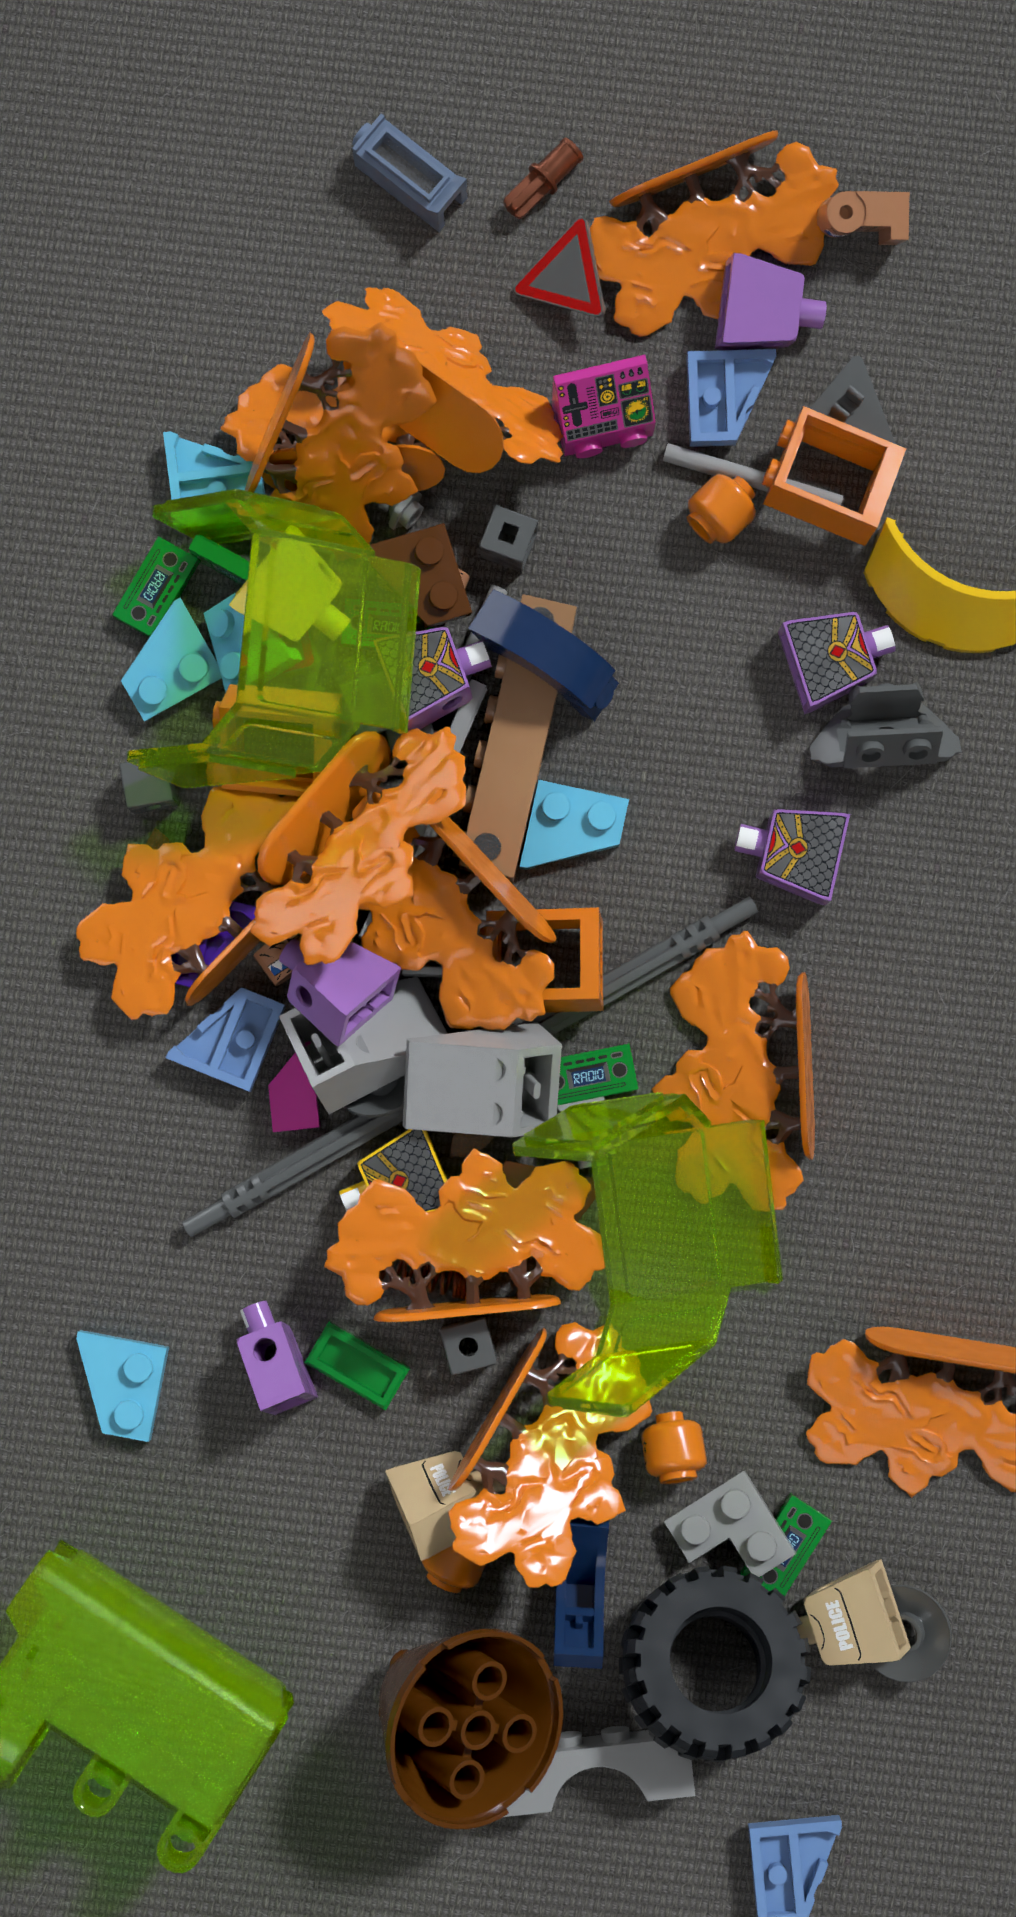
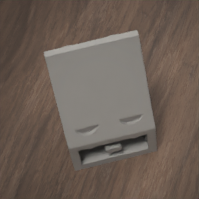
(370, 1055)
(482, 1081)

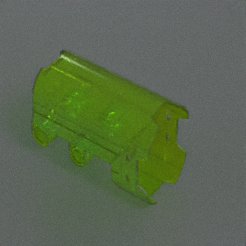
(136, 1694)

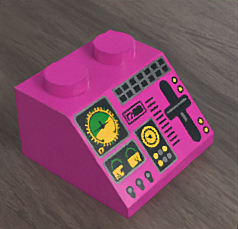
(604, 406)

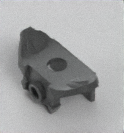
(884, 729)

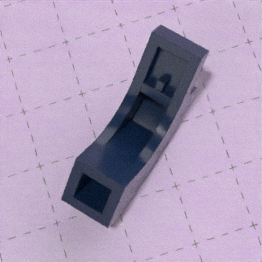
(547, 652)
(581, 1599)

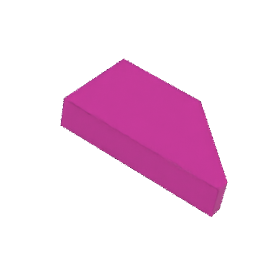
(293, 1099)

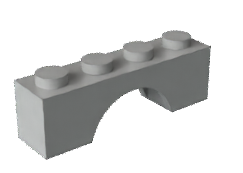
(654, 1769)

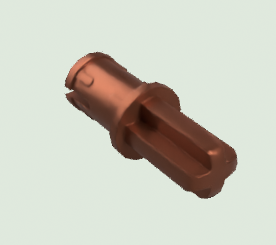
(543, 178)

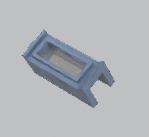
(407, 171)

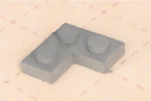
(736, 1513)

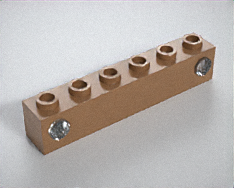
(512, 754)

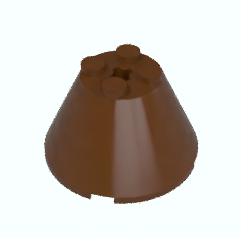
(469, 1725)

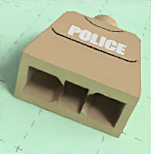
(425, 1500)
(855, 1619)

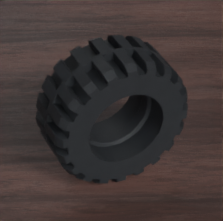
(777, 1653)

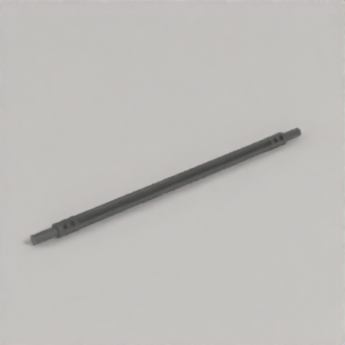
(363, 1129)

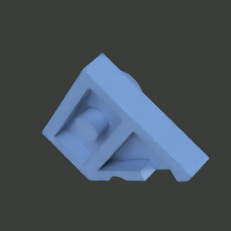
(723, 392)
(232, 1039)
(790, 1863)

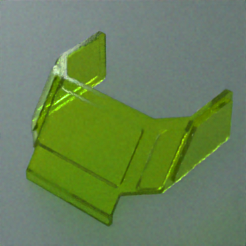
(319, 646)
(679, 1226)

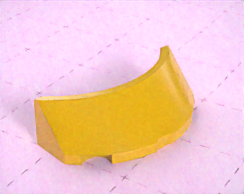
(935, 605)

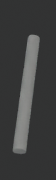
(713, 466)

